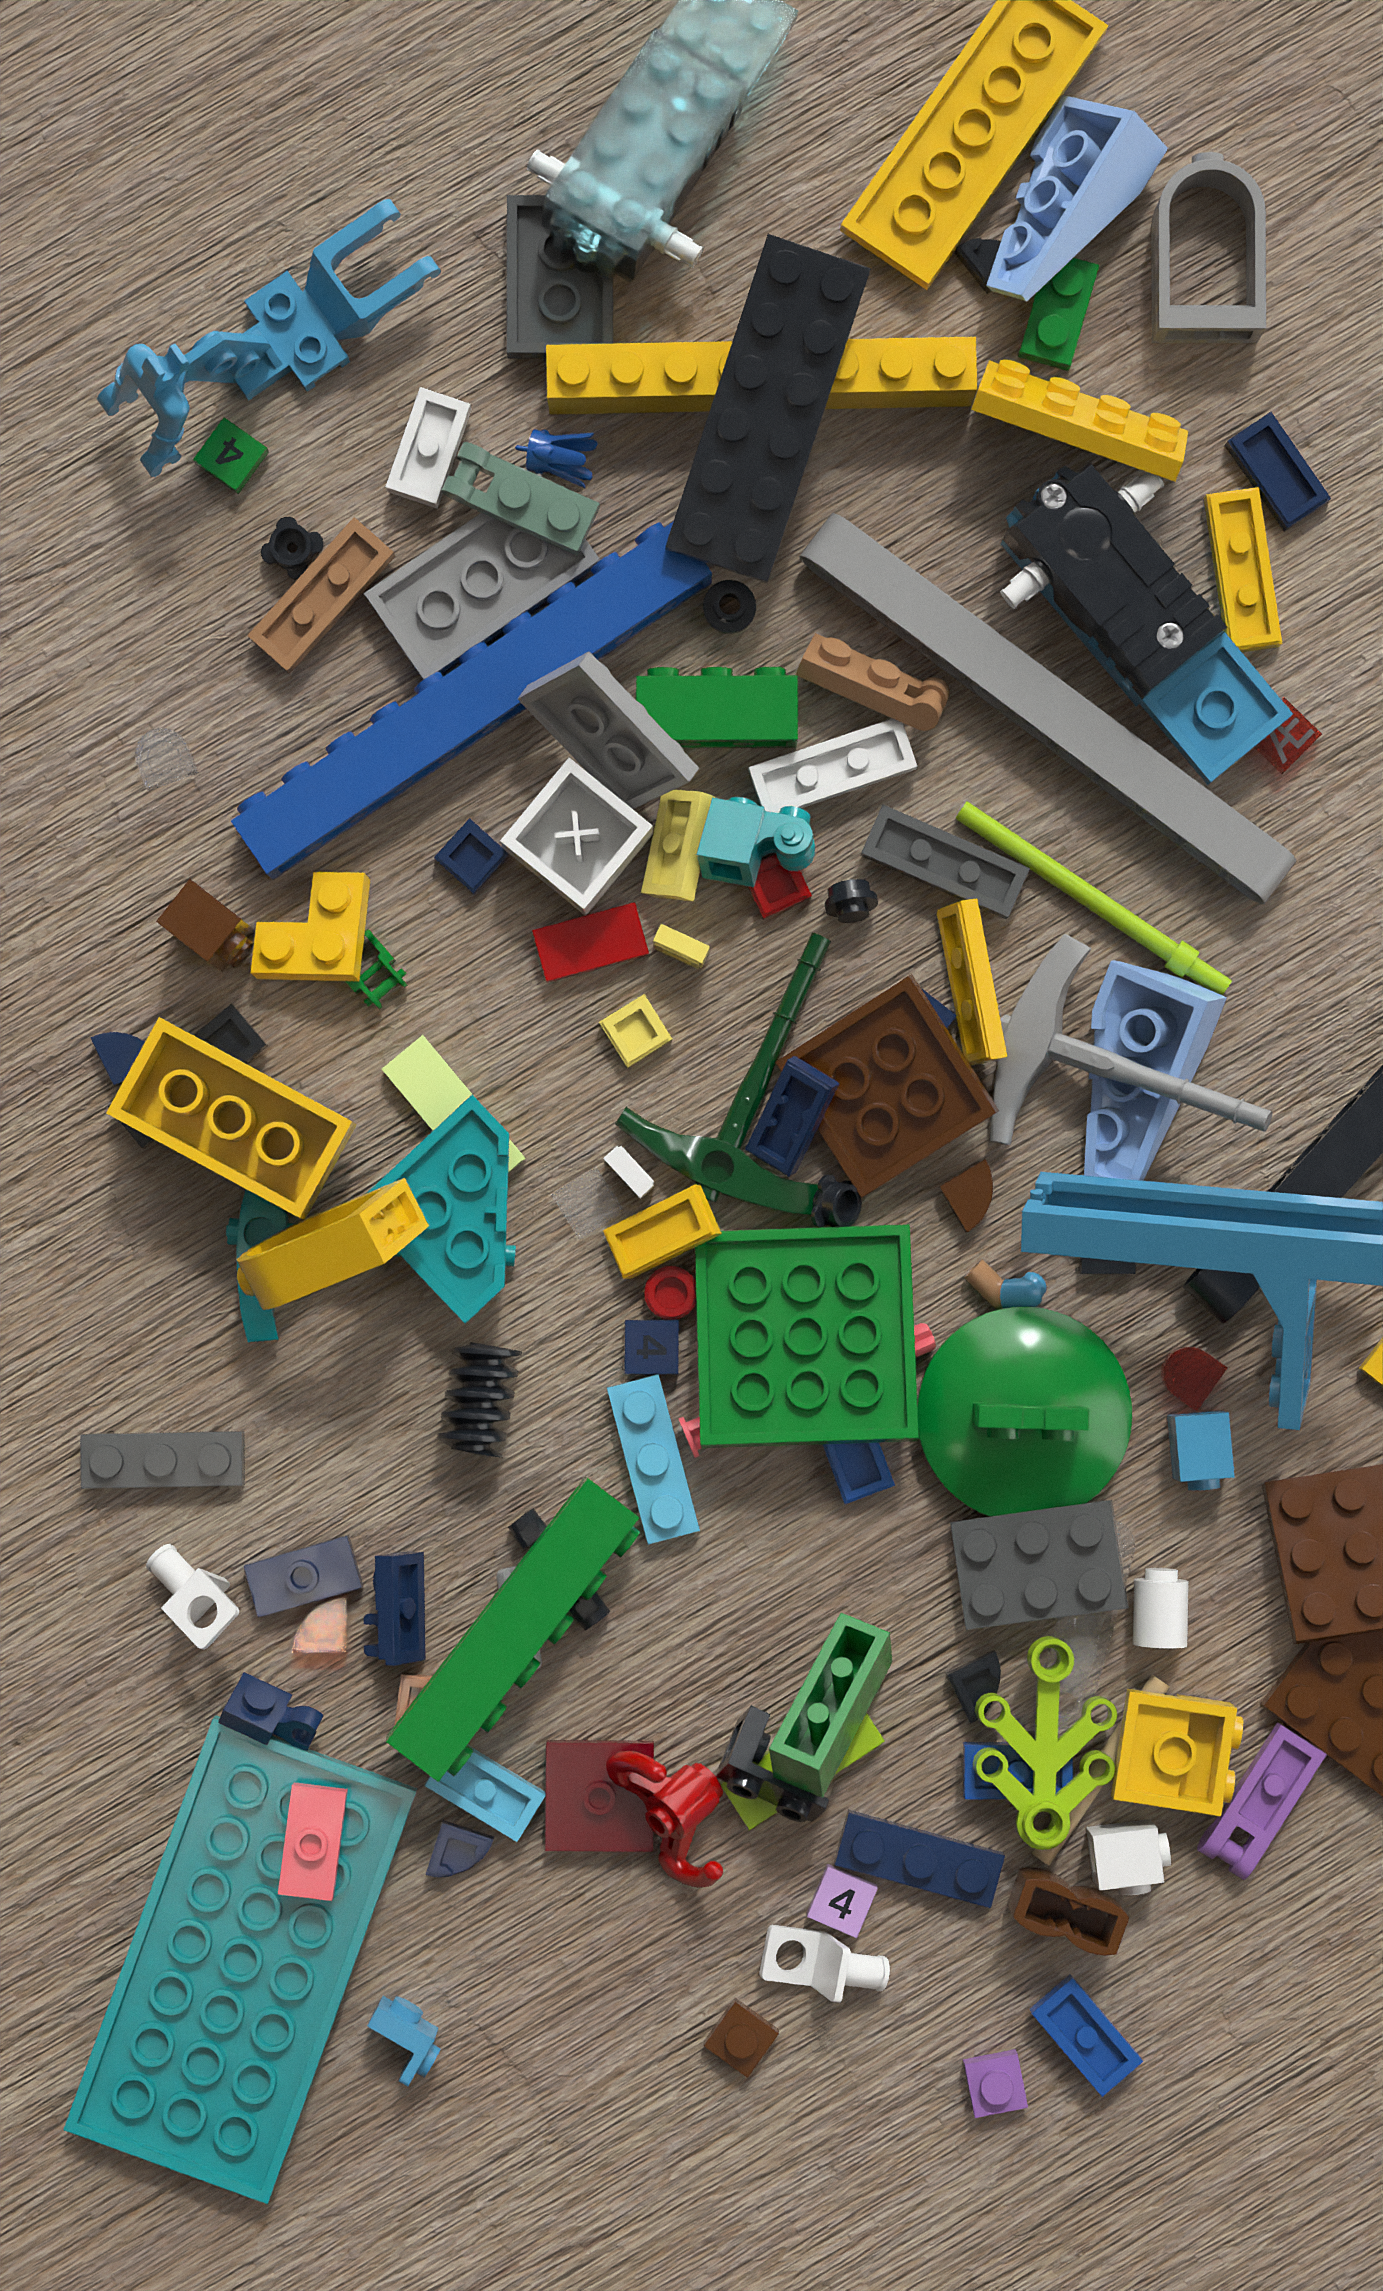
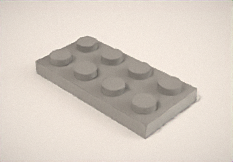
(471, 589)

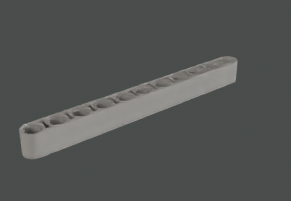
(1047, 709)

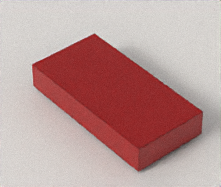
(590, 942)

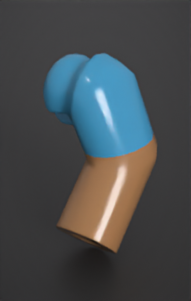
(1006, 1292)

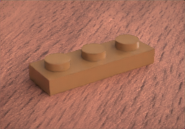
(321, 595)

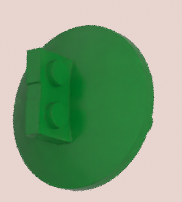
(1024, 1412)

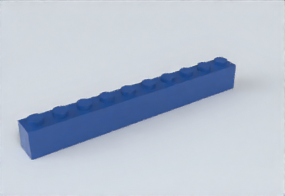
(466, 703)

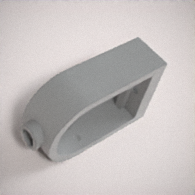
(1210, 322)

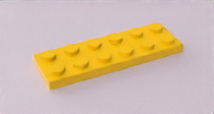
(971, 133)

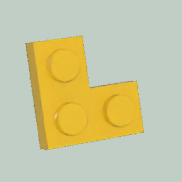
(325, 946)

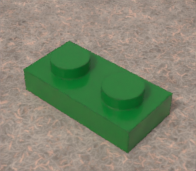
(1059, 315)

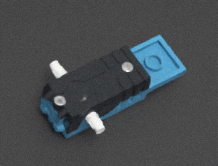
(1139, 615)

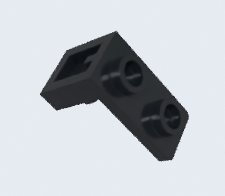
(748, 1780)

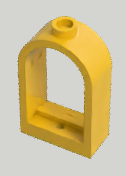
(331, 1246)

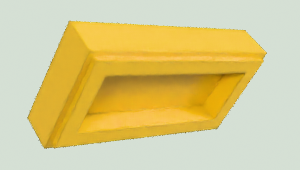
(662, 1232)

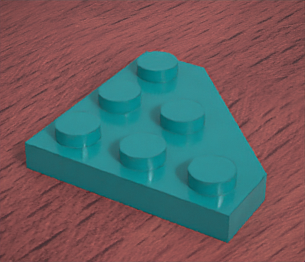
(463, 1194)

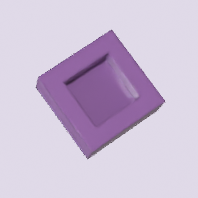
(995, 2083)

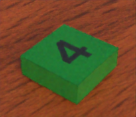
(231, 455)

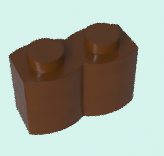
(1054, 1909)

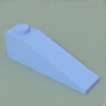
(1084, 174)
(1160, 1026)

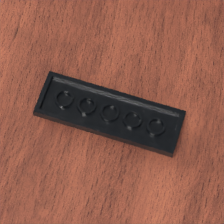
(767, 408)

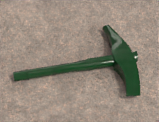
(718, 1161)

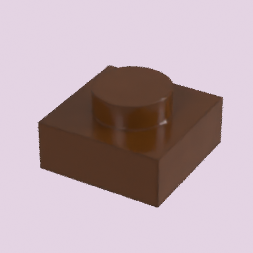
(741, 2037)

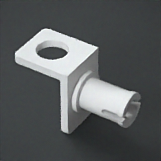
(192, 1595)
(825, 1963)

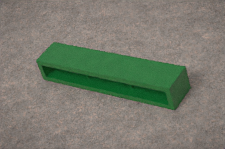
(512, 1629)

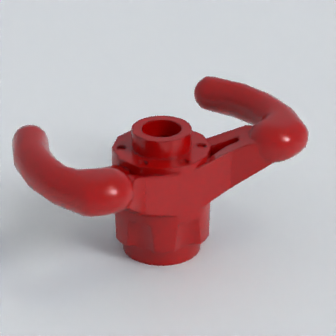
(673, 1809)

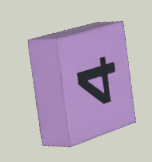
(842, 1900)

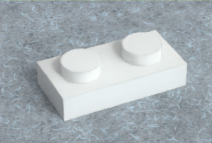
(428, 447)

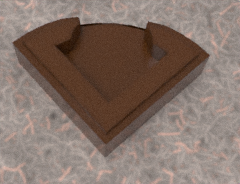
(970, 1194)

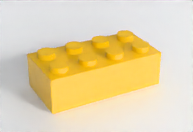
(231, 1118)

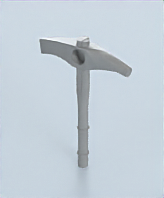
(1036, 1038)

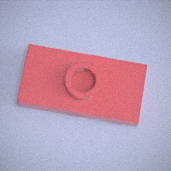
(312, 1841)

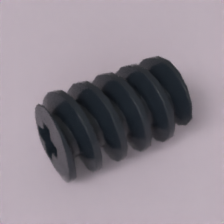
(479, 1398)

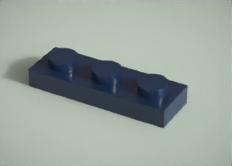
(919, 1858)

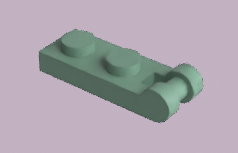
(522, 499)

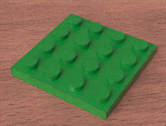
(806, 1337)

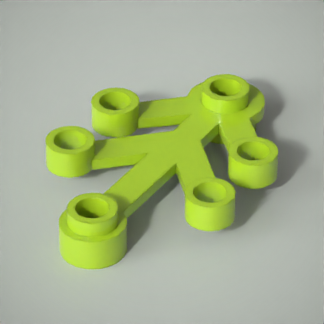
(1047, 1752)

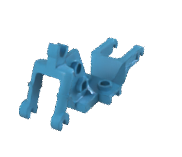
(292, 334)

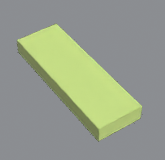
(433, 1087)

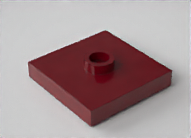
(585, 1805)

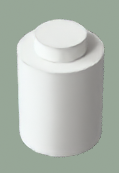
(1160, 1609)

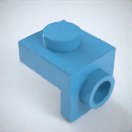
(403, 2024)

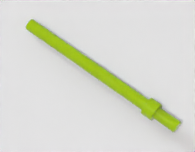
(1179, 958)

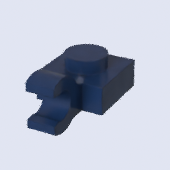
(263, 1710)

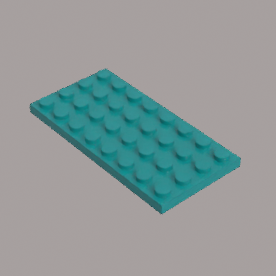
(230, 1979)

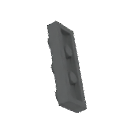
(944, 861)
(162, 1459)

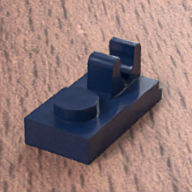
(400, 1608)

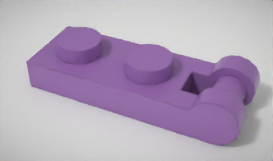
(1262, 1800)

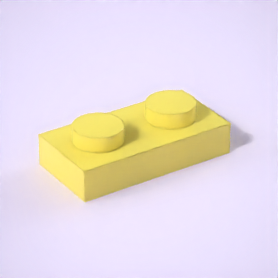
(672, 859)

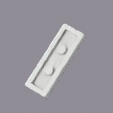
(833, 767)

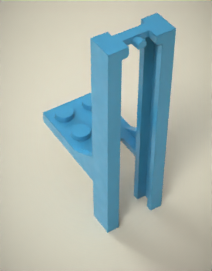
(1273, 1235)

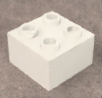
(577, 836)

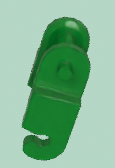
(384, 959)

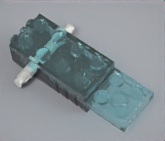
(659, 135)

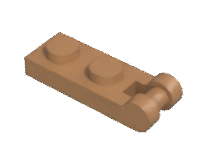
(874, 683)

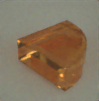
(324, 1629)

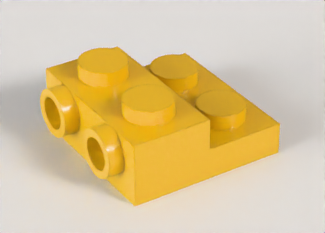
(1176, 1752)

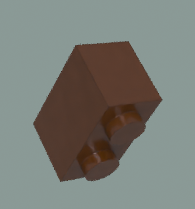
(207, 927)

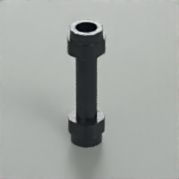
(526, 1532)

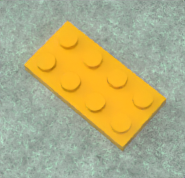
(1093, 424)

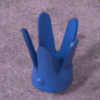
(559, 455)

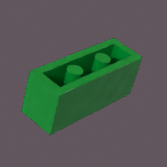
(723, 708)
(831, 1705)

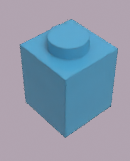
(1201, 1448)

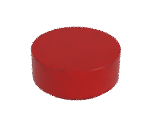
(670, 1292)

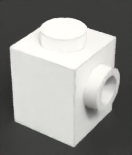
(1128, 1856)

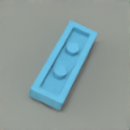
(653, 1459)

